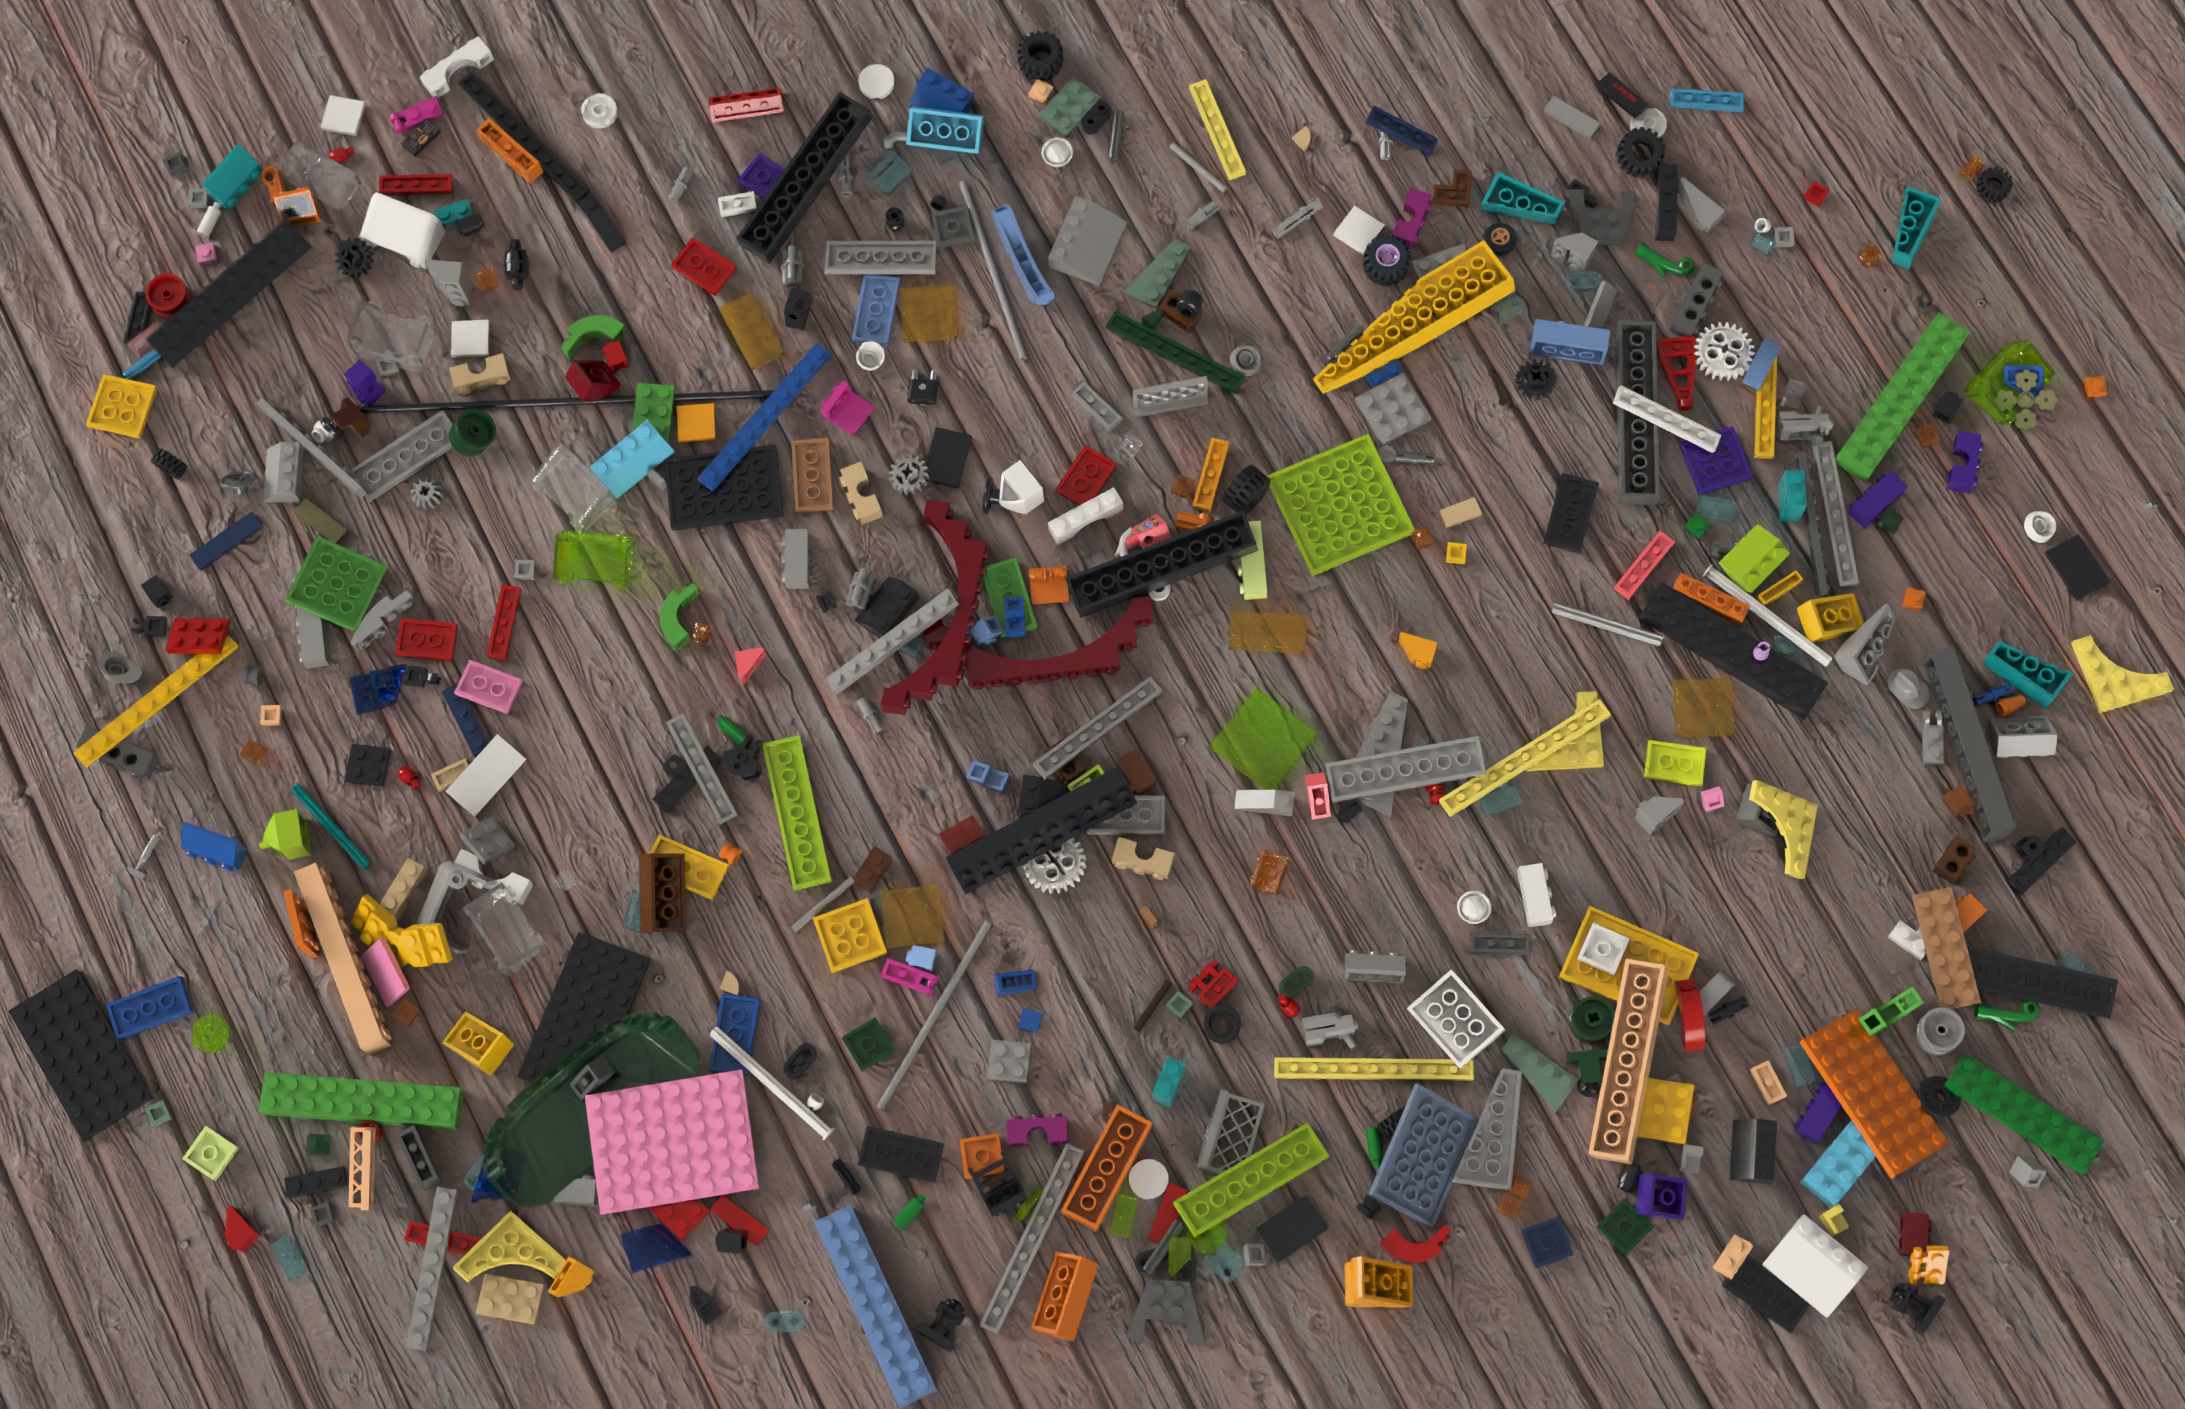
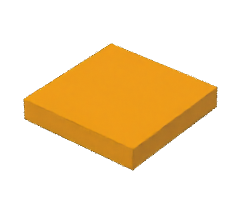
(696, 423)

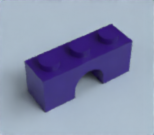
(363, 383)
(1968, 447)

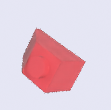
(1317, 795)

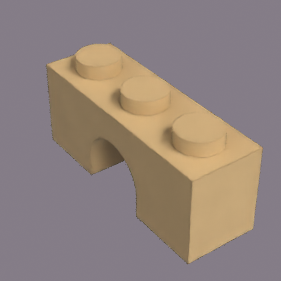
(495, 373)
(866, 508)
(1158, 865)
(409, 877)

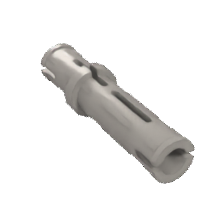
(846, 187)
(1303, 214)

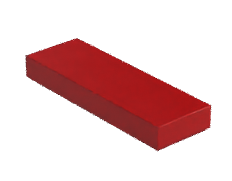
(1167, 1213)
(739, 1219)

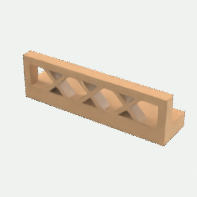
(367, 1167)

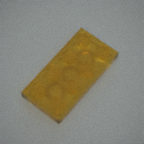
(751, 331)
(1267, 631)

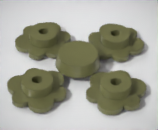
(2026, 399)

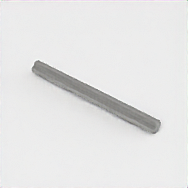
(1607, 624)

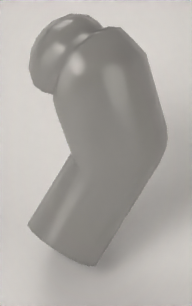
(893, 137)

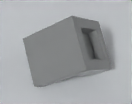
(1690, 1158)
(2027, 1171)

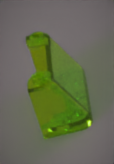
(1990, 379)
(593, 557)

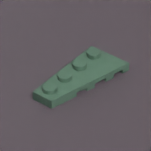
(1158, 276)
(1543, 1074)

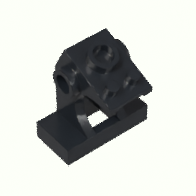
(953, 1310)
(1925, 1312)

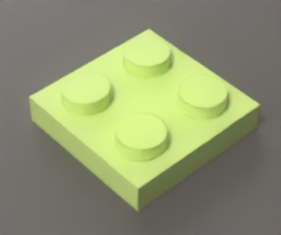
(210, 1153)

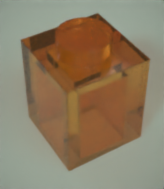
(1958, 801)

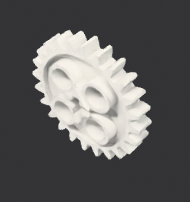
(1729, 337)
(1040, 873)

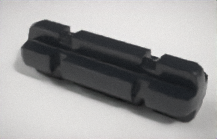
(846, 1176)

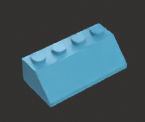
(632, 458)

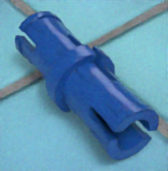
(1993, 695)

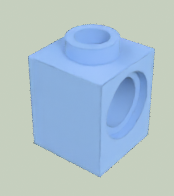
(922, 958)

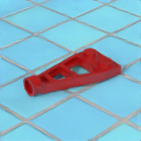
(1675, 348)

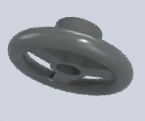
(237, 481)

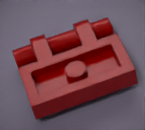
(1217, 988)

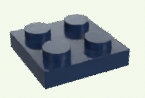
(1547, 1242)

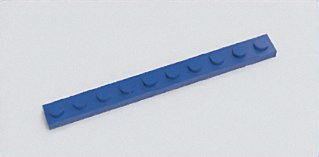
(764, 417)

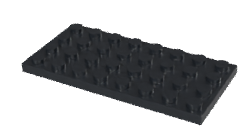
(590, 993)
(80, 1055)

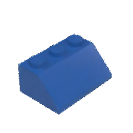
(940, 93)
(212, 847)

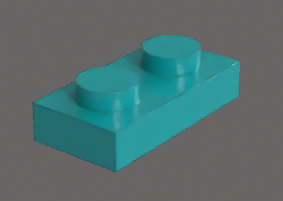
(452, 213)

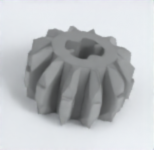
(419, 496)

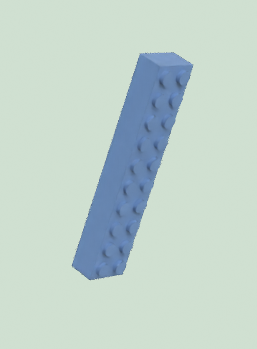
(875, 1306)

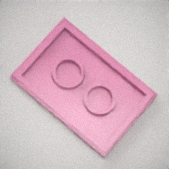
(488, 686)
(385, 971)

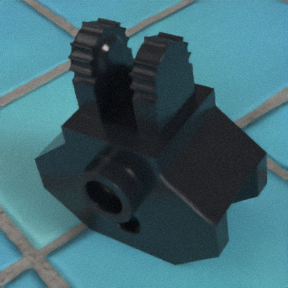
(742, 761)

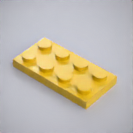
(702, 872)

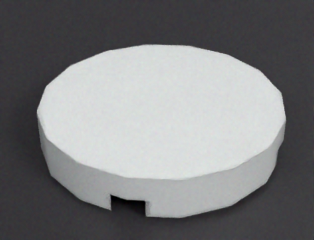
(876, 81)
(599, 110)
(1650, 119)
(1148, 1179)

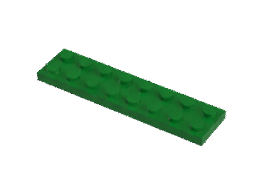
(2023, 1113)

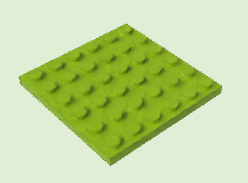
(1340, 505)

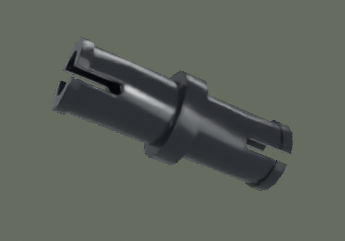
(1728, 1010)

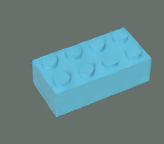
(945, 130)
(1839, 1166)

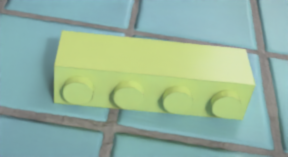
(1253, 568)

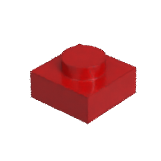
(1816, 193)

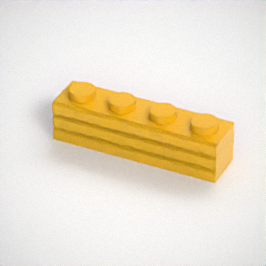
(1780, 588)

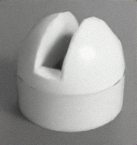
(1763, 222)
(815, 1101)

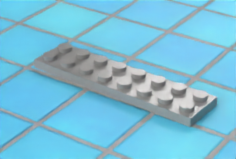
(1405, 769)

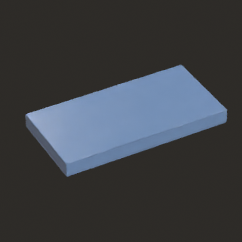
(876, 309)

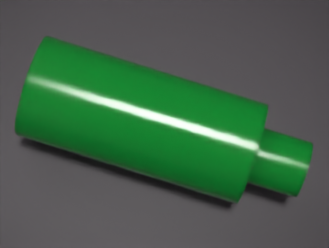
(731, 729)
(1374, 1146)
(909, 1212)

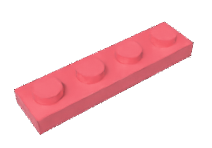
(1644, 565)

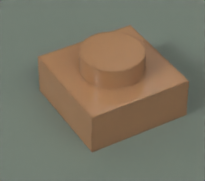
(1149, 916)

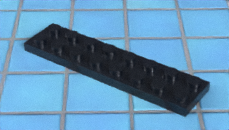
(2043, 983)

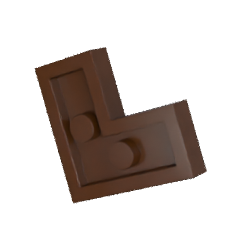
(1458, 193)

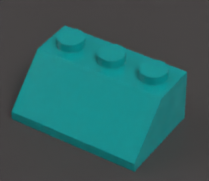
(232, 178)

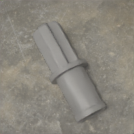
(1385, 146)
(680, 184)
(1202, 214)
(870, 715)

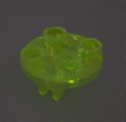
(218, 1038)
(1211, 1241)

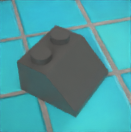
(1755, 816)

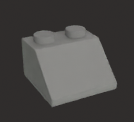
(1656, 812)

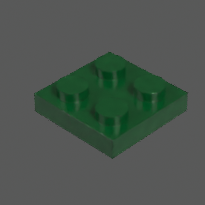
(868, 1044)
(1624, 1227)

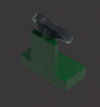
(1589, 1069)

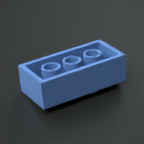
(1569, 341)

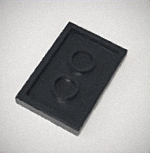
(947, 457)
(2077, 567)
(1292, 1228)

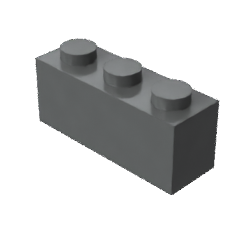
(419, 1158)

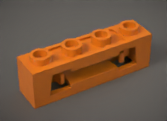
(509, 150)
(1712, 599)

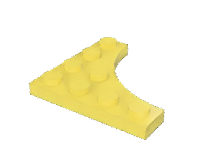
(2112, 684)
(1581, 752)
(1795, 821)
(510, 1243)

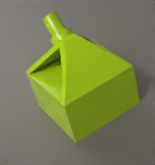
(288, 835)

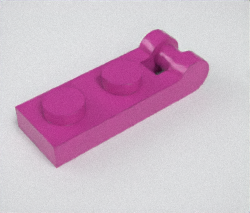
(416, 115)
(909, 976)

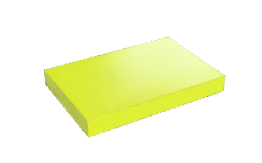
(1675, 763)

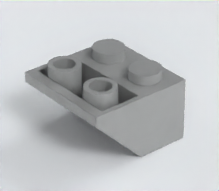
(1574, 251)

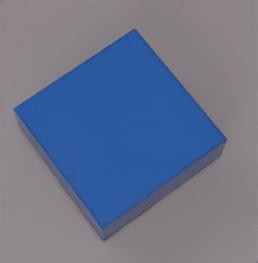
(1030, 1020)

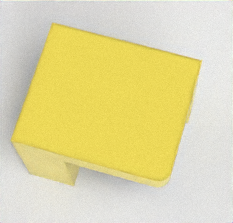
(1834, 1220)

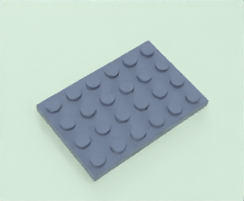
(1423, 1156)

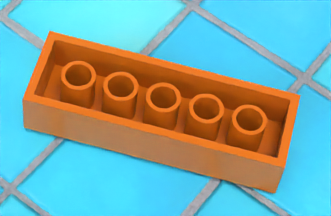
(1107, 1168)

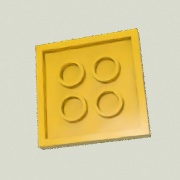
(121, 406)
(849, 935)
(1666, 1111)

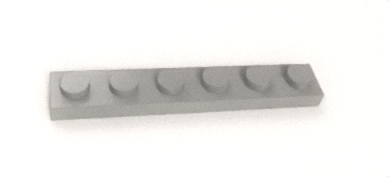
(701, 768)

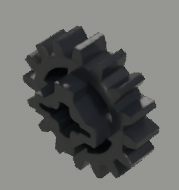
(348, 252)
(1539, 386)

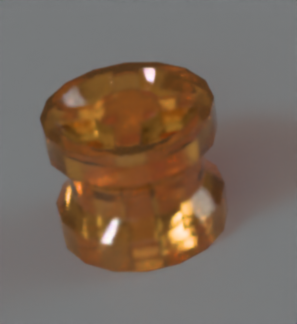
(1870, 260)
(1422, 538)
(700, 633)
(1520, 1188)

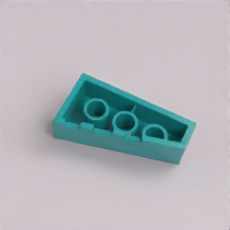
(1520, 200)
(1915, 221)
(2027, 673)

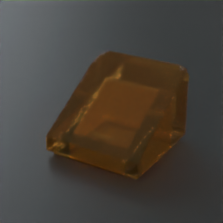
(253, 752)

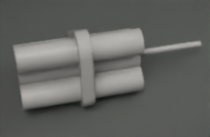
(792, 265)
(860, 588)

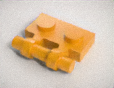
(1934, 1267)

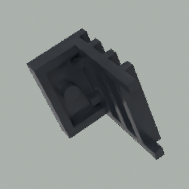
(1004, 1195)

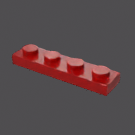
(416, 184)
(503, 622)
(458, 1242)

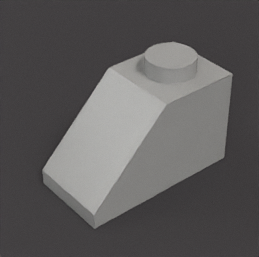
(579, 1192)

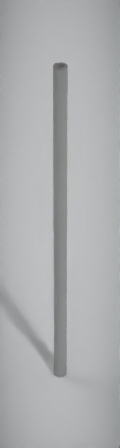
(993, 271)
(933, 1016)

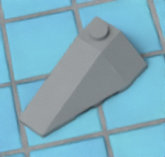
(1862, 649)

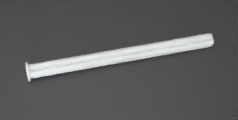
(1768, 616)
(772, 1083)

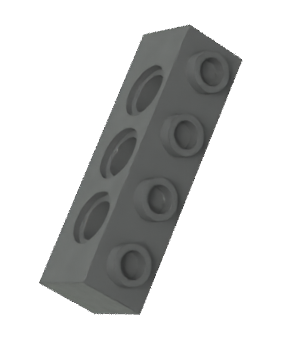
(1708, 276)
(145, 761)

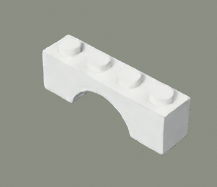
(472, 54)
(1070, 523)
(518, 883)

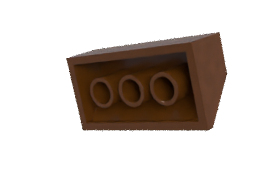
(662, 892)

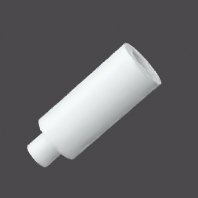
(209, 220)

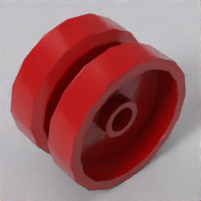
(167, 294)

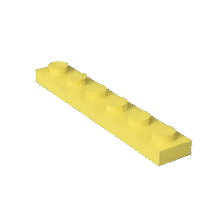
(1217, 129)

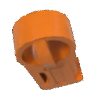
(276, 185)

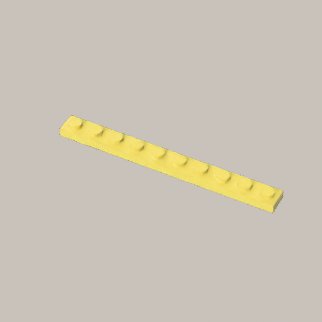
(1525, 757)
(1372, 1069)

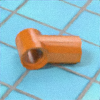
(1191, 521)

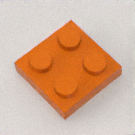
(980, 1152)

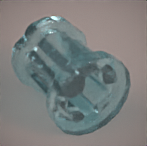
(1762, 243)

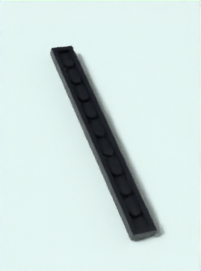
(524, 137)

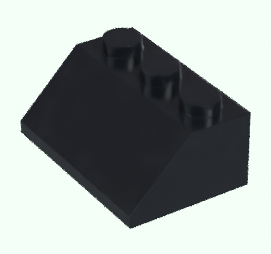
(887, 607)
(1753, 1150)

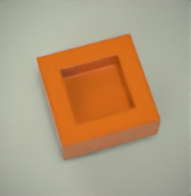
(2095, 386)
(1913, 599)

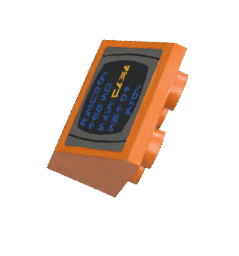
(298, 206)

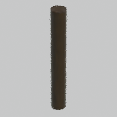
(1152, 1005)

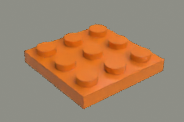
(301, 924)

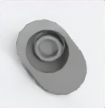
(119, 668)
(1908, 688)

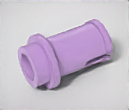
(1761, 651)

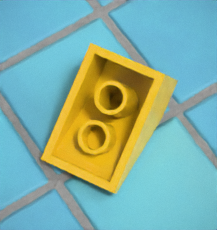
(1830, 617)
(478, 1043)

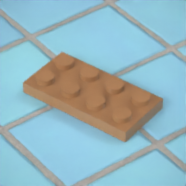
(812, 475)

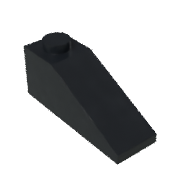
(601, 222)

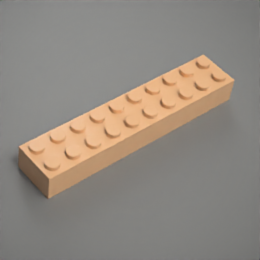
(342, 958)
(1628, 1061)

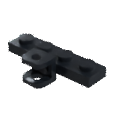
(681, 780)
(2038, 858)

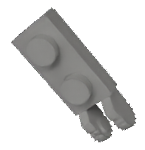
(1932, 739)

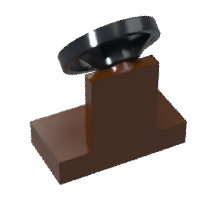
(347, 415)

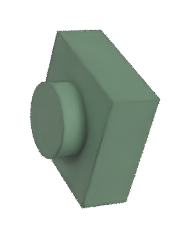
(1179, 1004)
(158, 1113)

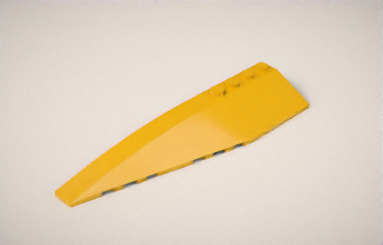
(1450, 291)

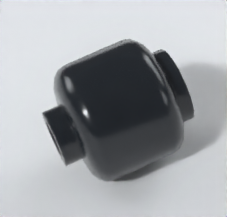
(1189, 303)

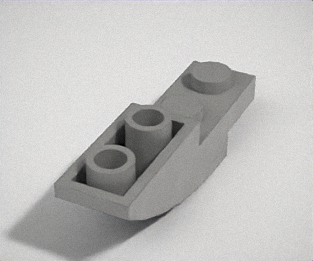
(374, 622)

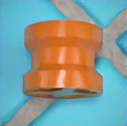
(730, 853)

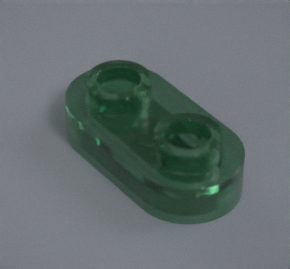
(1295, 982)

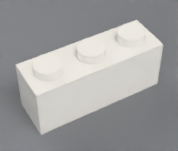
(1536, 895)

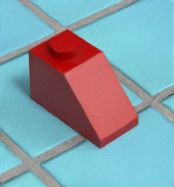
(239, 1230)

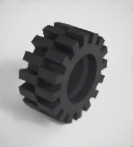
(2001, 177)
(168, 463)
(1389, 1125)

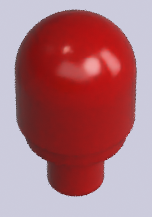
(340, 154)
(408, 777)
(1288, 1006)

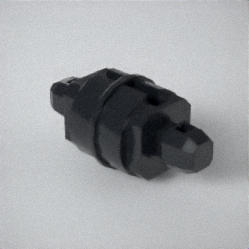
(516, 264)

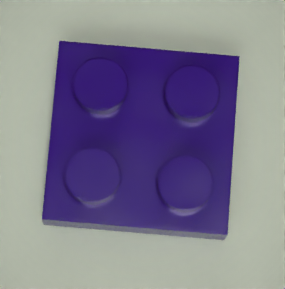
(760, 175)

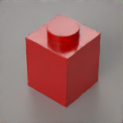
(615, 356)

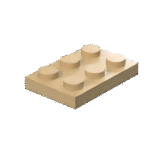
(510, 1299)

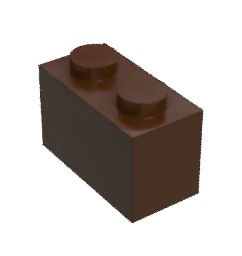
(1136, 772)
(872, 869)

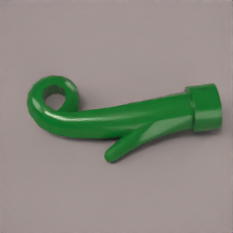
(1661, 263)
(1984, 1012)

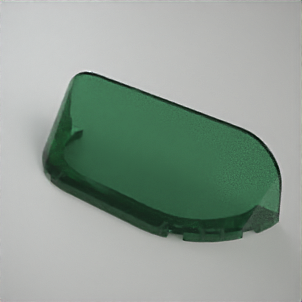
(546, 1132)

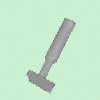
(144, 857)

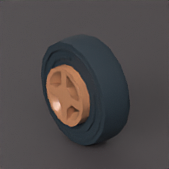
(1501, 232)

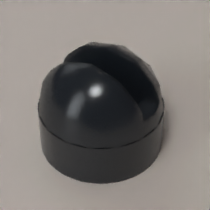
(938, 202)

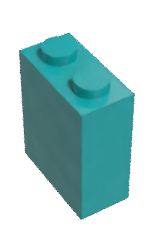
(1791, 495)
(1169, 1082)

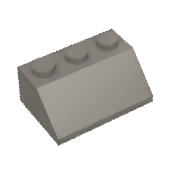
(452, 280)
(284, 472)
(2022, 736)
(1374, 967)

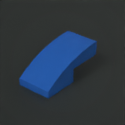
(1014, 616)

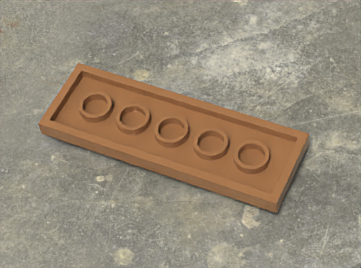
(1946, 948)

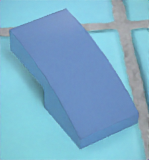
(988, 777)

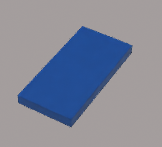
(149, 1008)
(739, 1021)

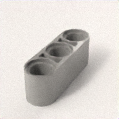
(1715, 991)

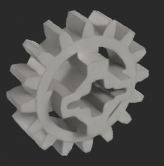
(911, 477)

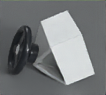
(1017, 492)

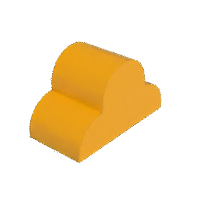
(1378, 1284)

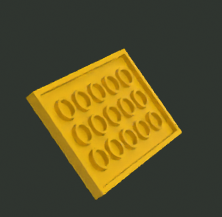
(1641, 947)

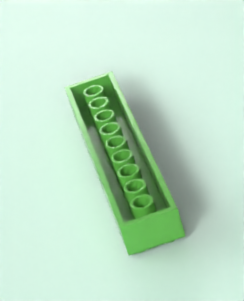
(1901, 397)
(362, 1101)

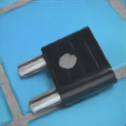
(922, 390)

